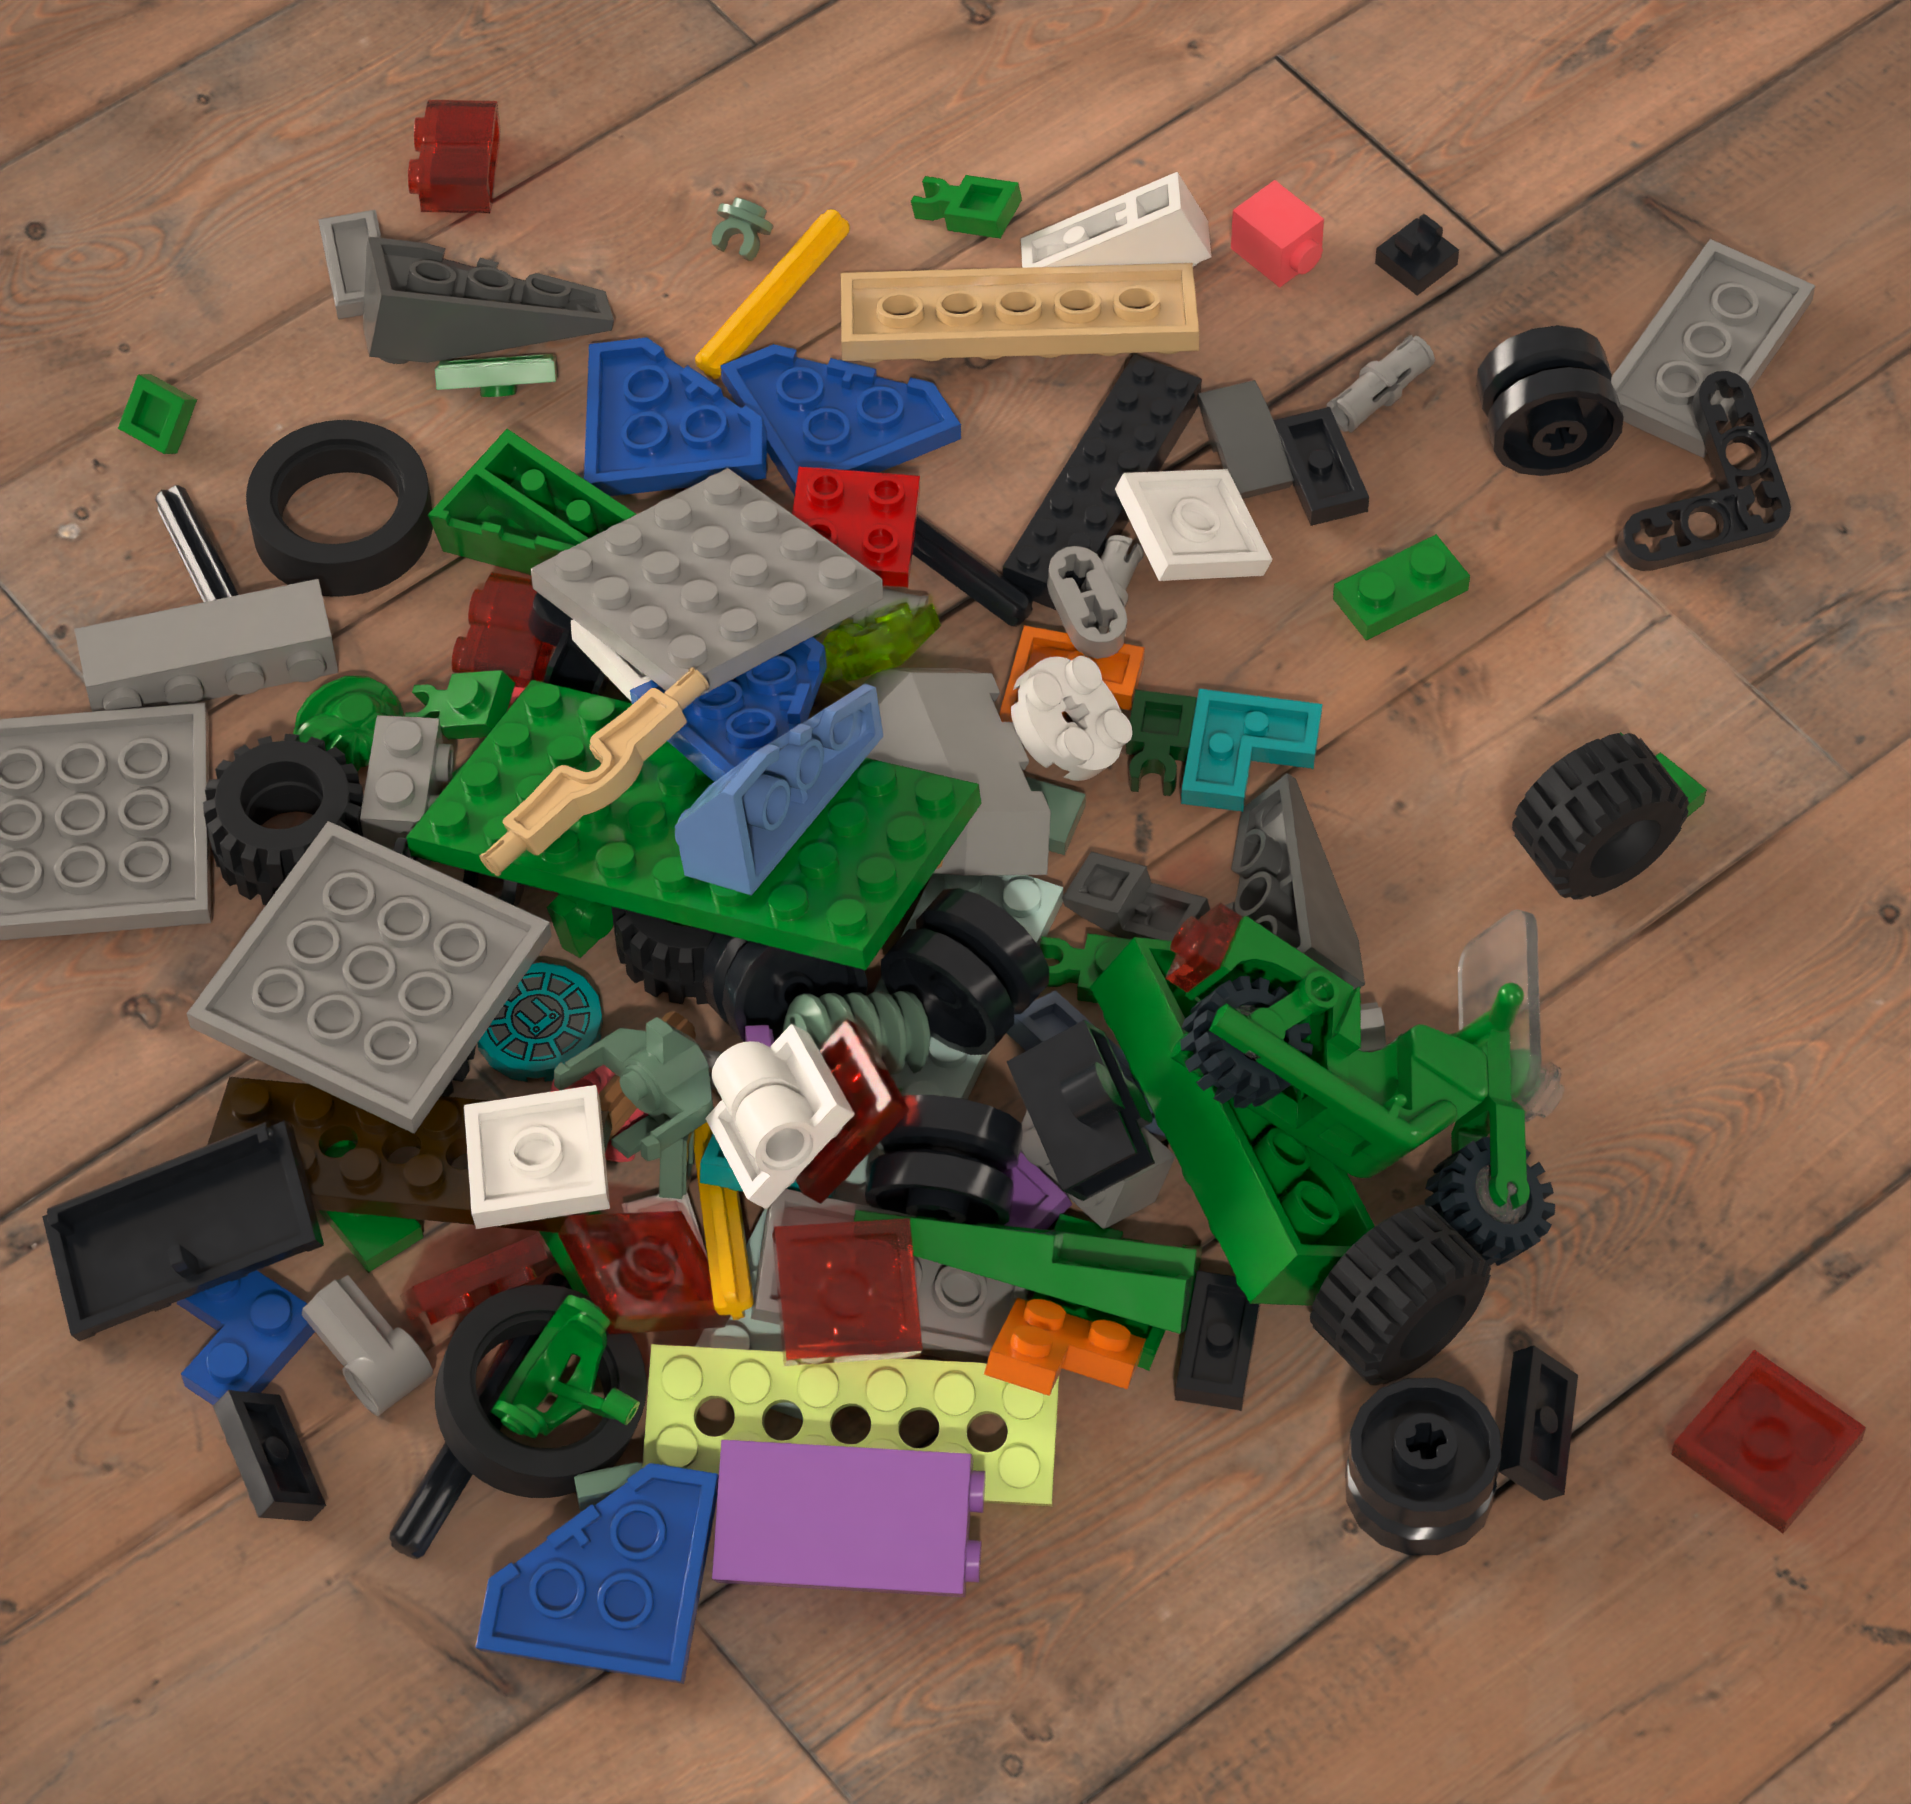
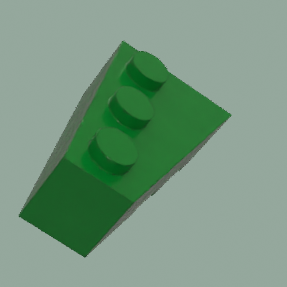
(521, 508)

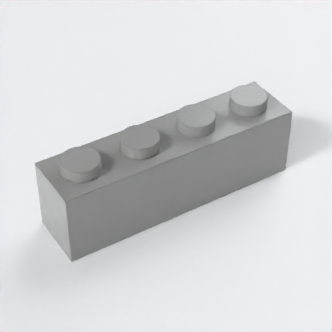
(208, 649)

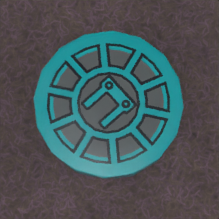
(543, 1023)

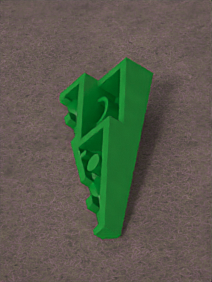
(1102, 1273)

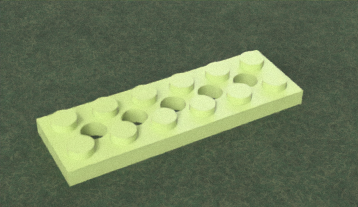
(886, 1389)

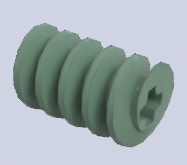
(892, 1022)

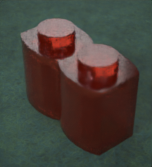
(456, 156)
(501, 633)

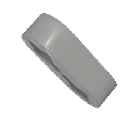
(1098, 597)

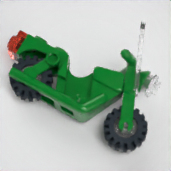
(1299, 1025)

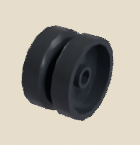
(1549, 400)
(967, 969)
(758, 982)
(947, 1162)
(1422, 1466)

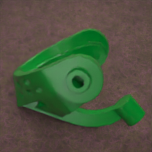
(573, 1330)

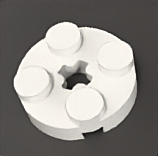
(1097, 726)

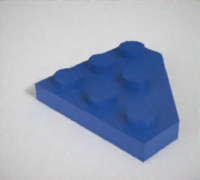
(837, 412)
(662, 423)
(748, 710)
(612, 1582)

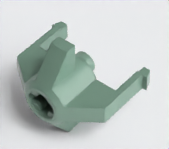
(660, 1074)

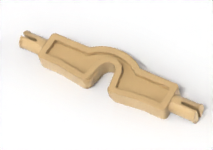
(573, 793)

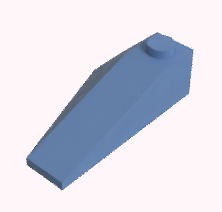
(774, 795)

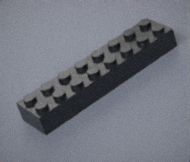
(1127, 436)

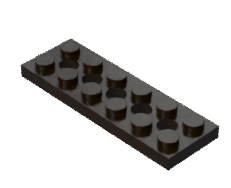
(364, 1177)

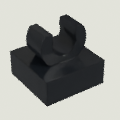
(1417, 254)

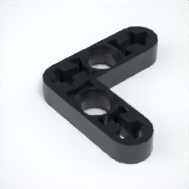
(1730, 503)

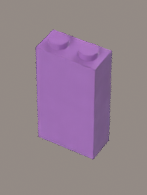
(847, 1518)

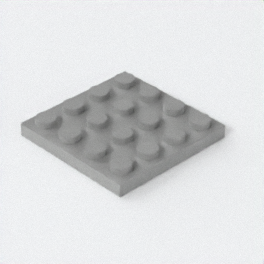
(707, 583)
(104, 821)
(370, 976)

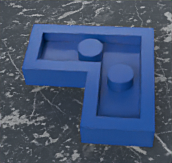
(256, 1335)

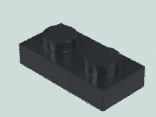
(1322, 466)
(1217, 1343)
(1538, 1423)
(269, 1456)

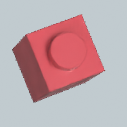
(1277, 234)

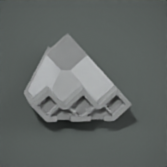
(951, 728)

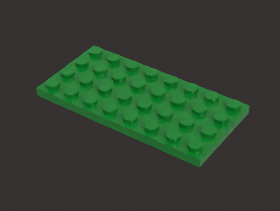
(825, 899)

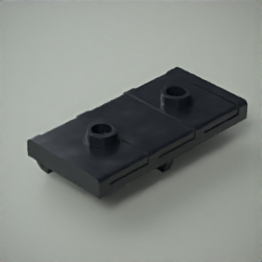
(181, 1228)

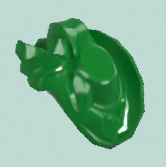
(346, 715)

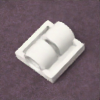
(775, 1111)

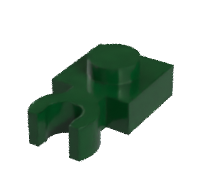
(1159, 736)

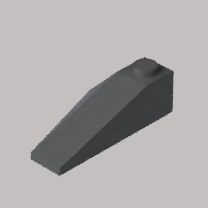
(445, 310)
(1290, 882)

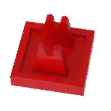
(863, 515)

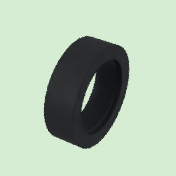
(328, 450)
(489, 1452)

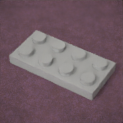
(1718, 318)
(956, 1308)

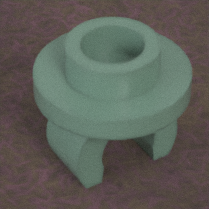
(745, 219)

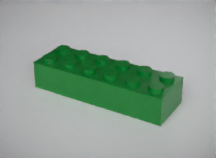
(1265, 1195)

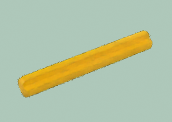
(773, 293)
(724, 1240)

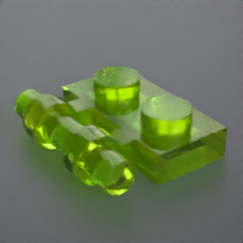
(895, 636)

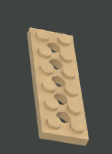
(1046, 327)

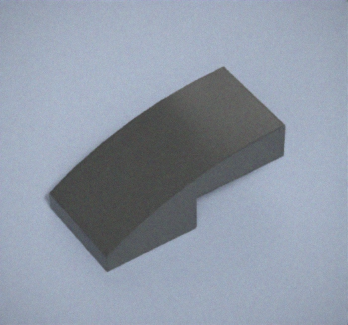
(1245, 438)
(1126, 903)

